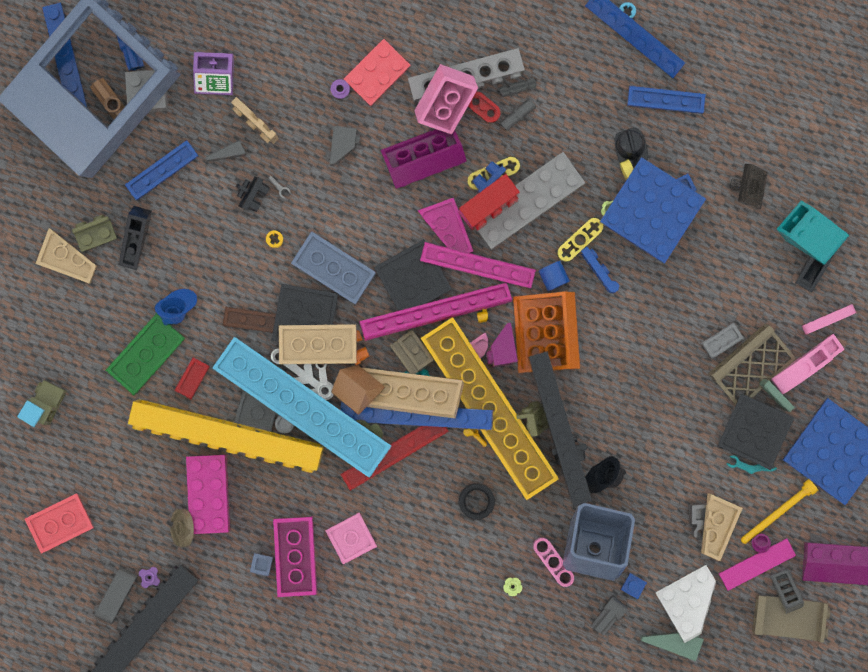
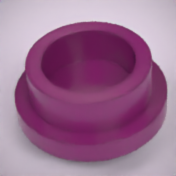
(761, 543)

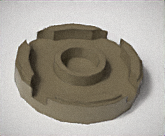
(182, 528)

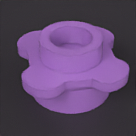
(154, 577)

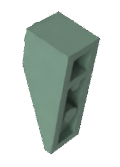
(674, 643)

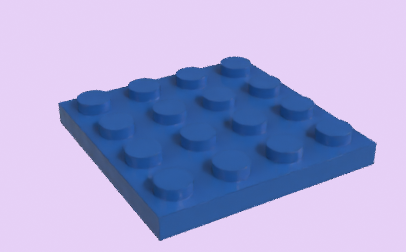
(652, 210)
(832, 452)

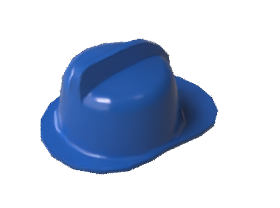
(175, 306)

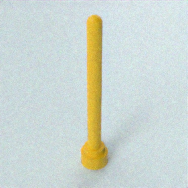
(807, 489)

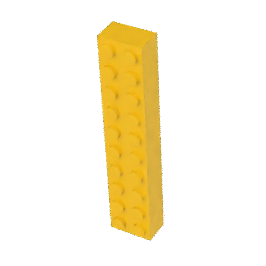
(225, 434)
(508, 434)

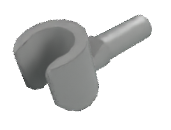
(279, 187)

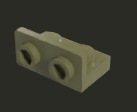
(94, 233)
(536, 418)

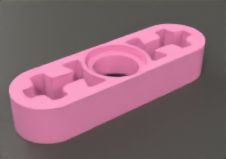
(829, 319)

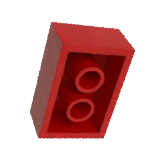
(489, 202)

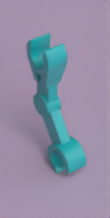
(749, 468)

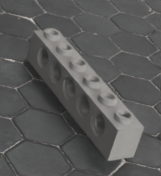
(511, 58)

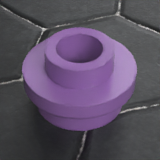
(344, 93)

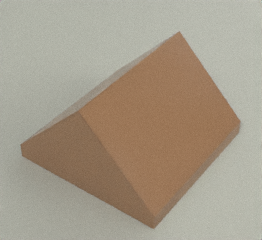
(356, 388)

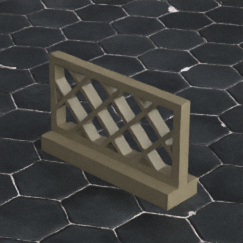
(741, 353)

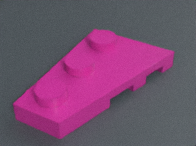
(447, 225)

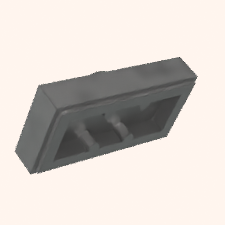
(722, 340)

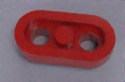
(483, 107)

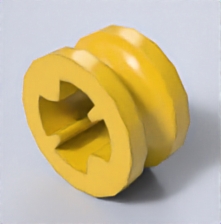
(280, 237)

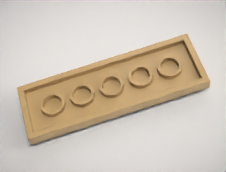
(417, 393)

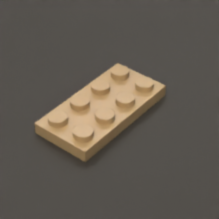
(317, 344)

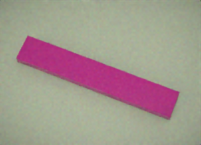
(477, 265)

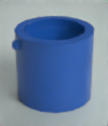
(554, 276)

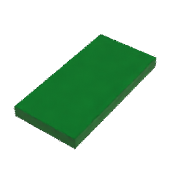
(145, 354)

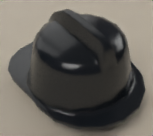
(630, 146)
(605, 475)

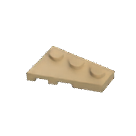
(254, 122)
(64, 258)

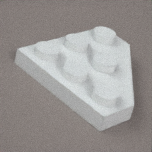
(688, 602)

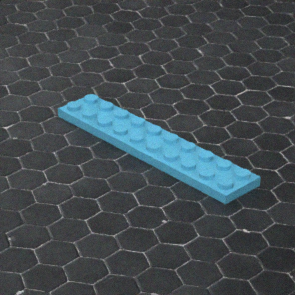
(302, 407)

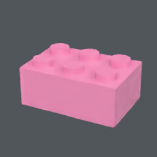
(446, 99)

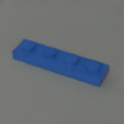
(666, 100)
(161, 170)

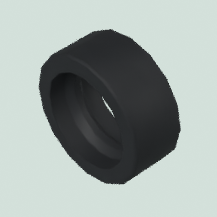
(491, 501)

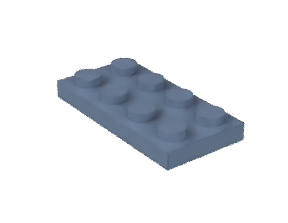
(333, 268)

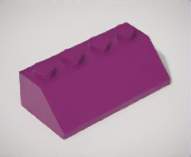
(423, 156)
(503, 349)
(835, 563)

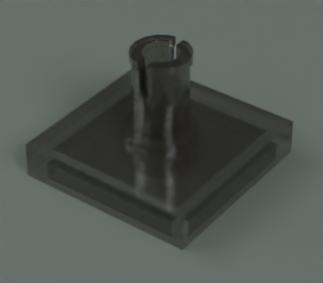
(751, 186)

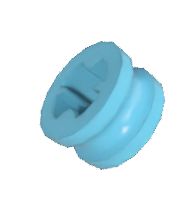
(627, 4)

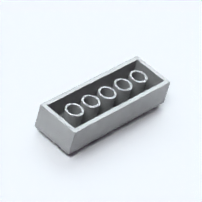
(537, 195)

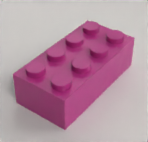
(208, 493)
(295, 556)

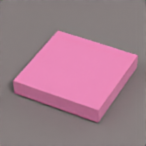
(351, 538)

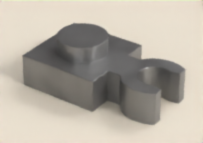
(697, 517)

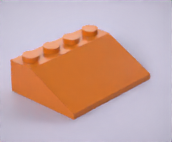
(548, 325)

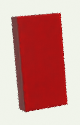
(192, 378)

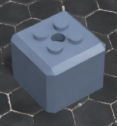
(609, 531)

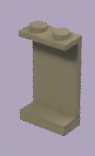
(803, 623)

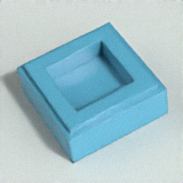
(30, 413)

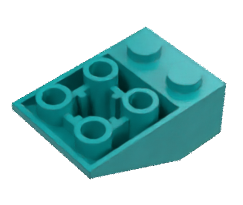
(812, 232)

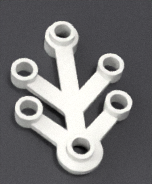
(306, 376)

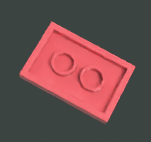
(377, 72)
(59, 523)

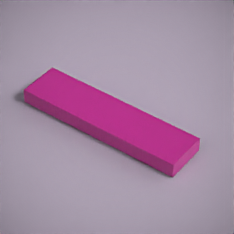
(756, 564)

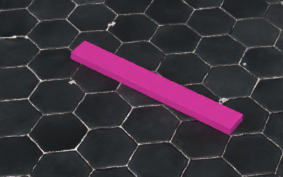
(435, 311)

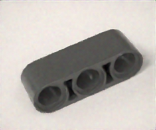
(115, 595)

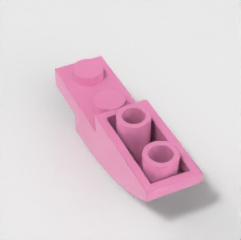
(807, 364)

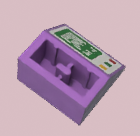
(213, 73)

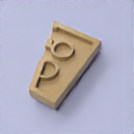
(718, 526)

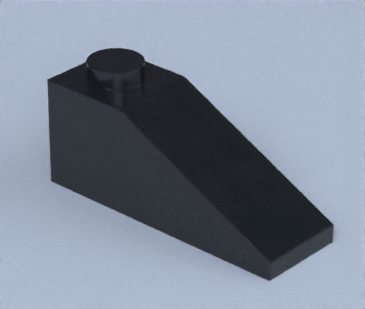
(134, 237)

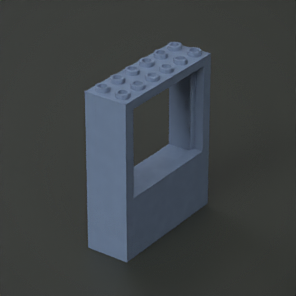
(65, 121)

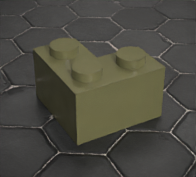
(48, 398)

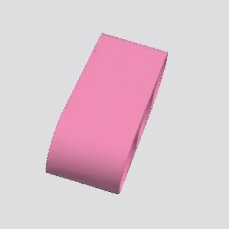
(546, 555)

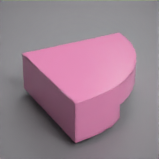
(480, 345)

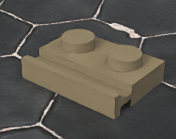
(412, 353)

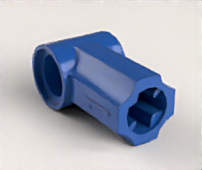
(132, 60)

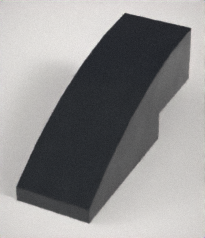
(812, 273)

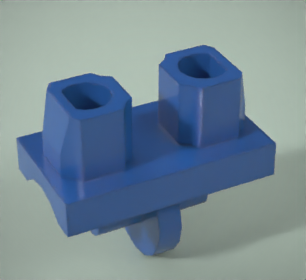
(494, 170)

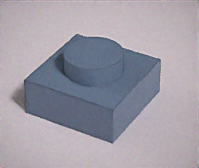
(261, 564)

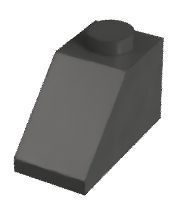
(343, 143)

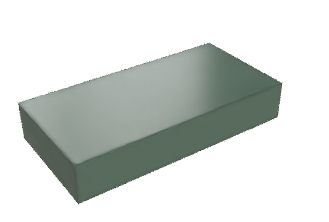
(776, 395)

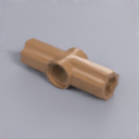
(106, 96)

